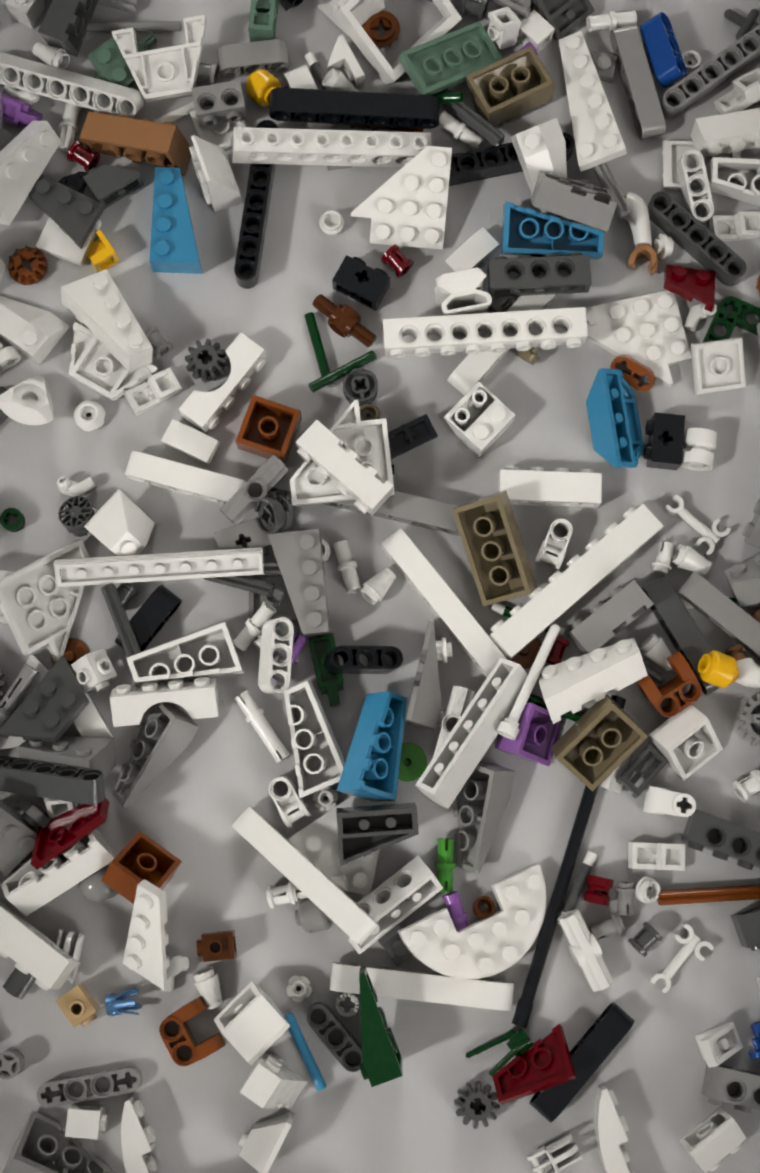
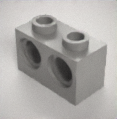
(218, 96)

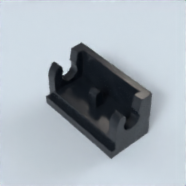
(411, 436)

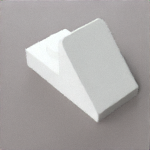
(344, 60)
(719, 1044)

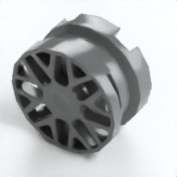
(360, 386)
(273, 514)
(76, 515)

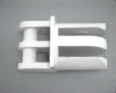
(68, 948)
(559, 1154)

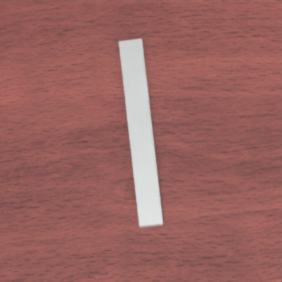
(159, 567)

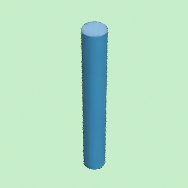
(305, 1052)

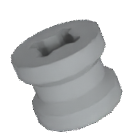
(17, 1059)

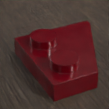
(691, 284)

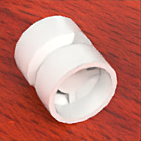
(699, 444)

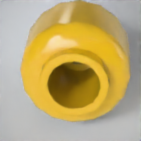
(260, 85)
(718, 669)

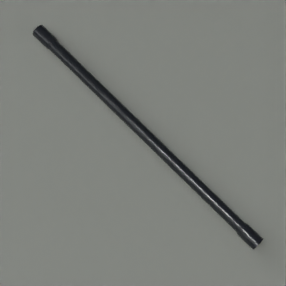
(525, 1003)

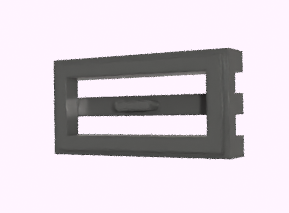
(629, 784)

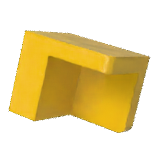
(102, 253)

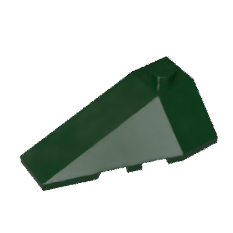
(379, 1048)

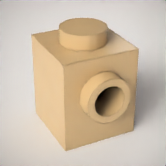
(78, 1005)

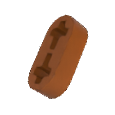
(635, 367)

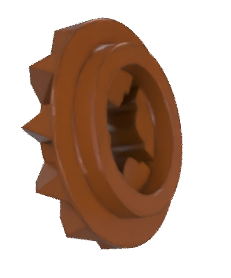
(390, 25)
(24, 276)

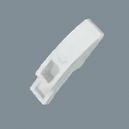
(744, 94)
(610, 1132)
(136, 1138)

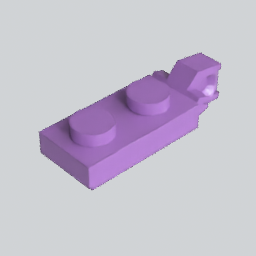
(18, 111)

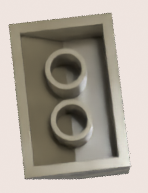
(510, 87)
(598, 742)

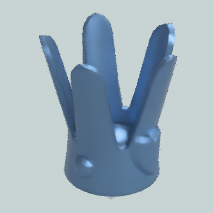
(117, 1005)

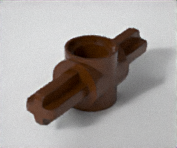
(344, 320)

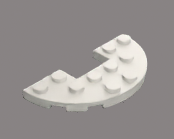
(489, 943)

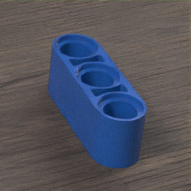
(663, 49)

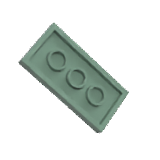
(449, 59)

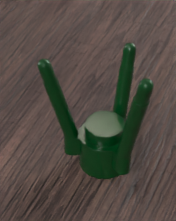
(518, 1044)

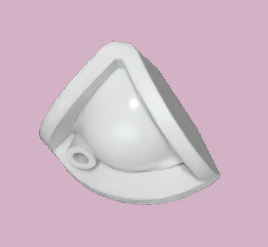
(28, 402)

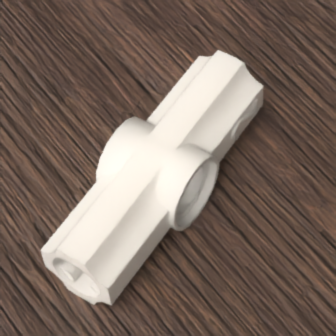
(457, 704)
(585, 950)

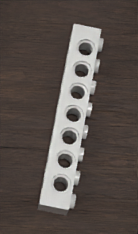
(326, 147)
(495, 323)

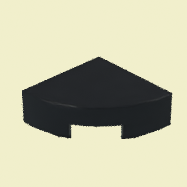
(75, 181)

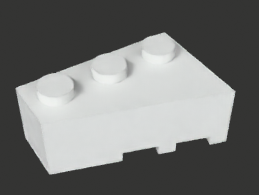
(272, 1083)

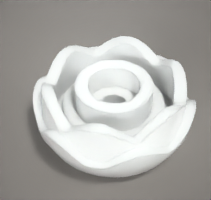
(89, 423)

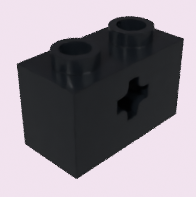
(366, 293)
(672, 429)

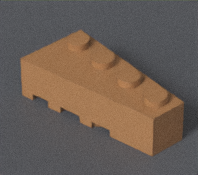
(136, 140)

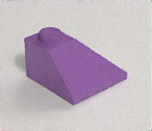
(535, 736)

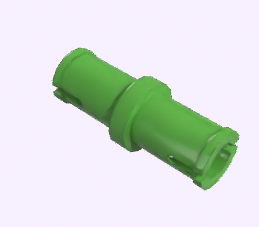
(445, 864)

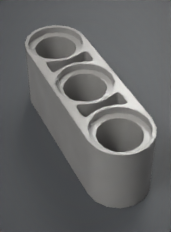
(248, 57)

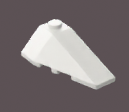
(30, 328)

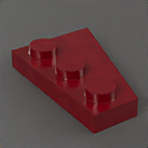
(67, 830)
(538, 1069)

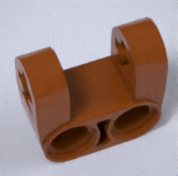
(673, 689)
(185, 1035)

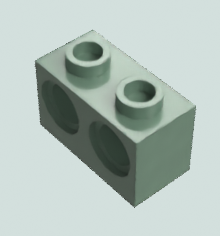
(263, 20)

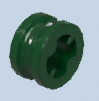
(15, 512)

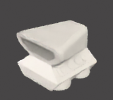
(462, 292)

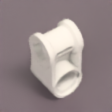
(553, 547)
(288, 802)
(664, 802)

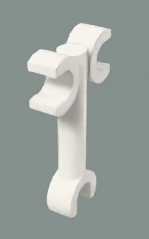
(710, 536)
(692, 944)

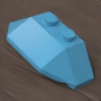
(614, 419)

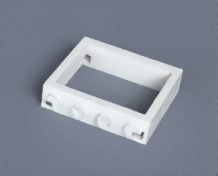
(386, 72)

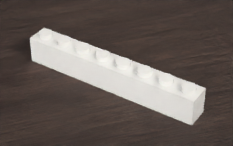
(576, 581)

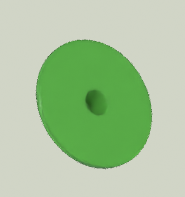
(412, 762)

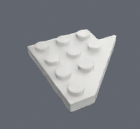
(412, 202)
(644, 329)
(365, 438)
(39, 609)
(321, 847)

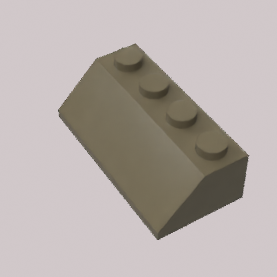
(494, 548)

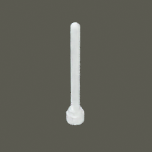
(509, 727)

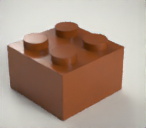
(268, 429)
(139, 861)

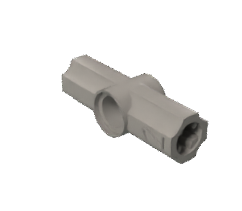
(266, 478)

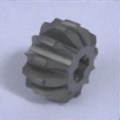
(203, 351)
(485, 1098)

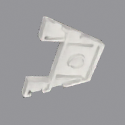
(166, 70)

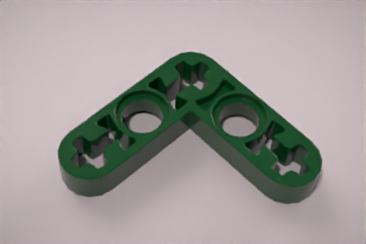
(736, 317)

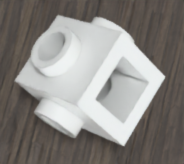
(94, 671)

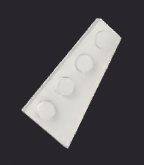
(146, 936)

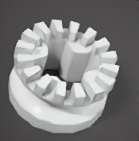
(340, 1009)

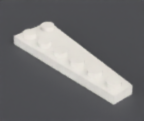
(592, 119)

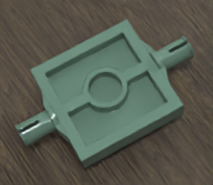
(111, 64)

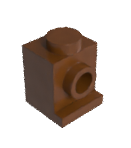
(227, 946)

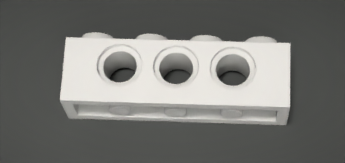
(397, 899)

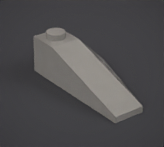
(426, 696)
(161, 739)
(480, 812)

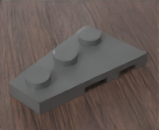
(69, 209)

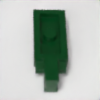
(327, 682)

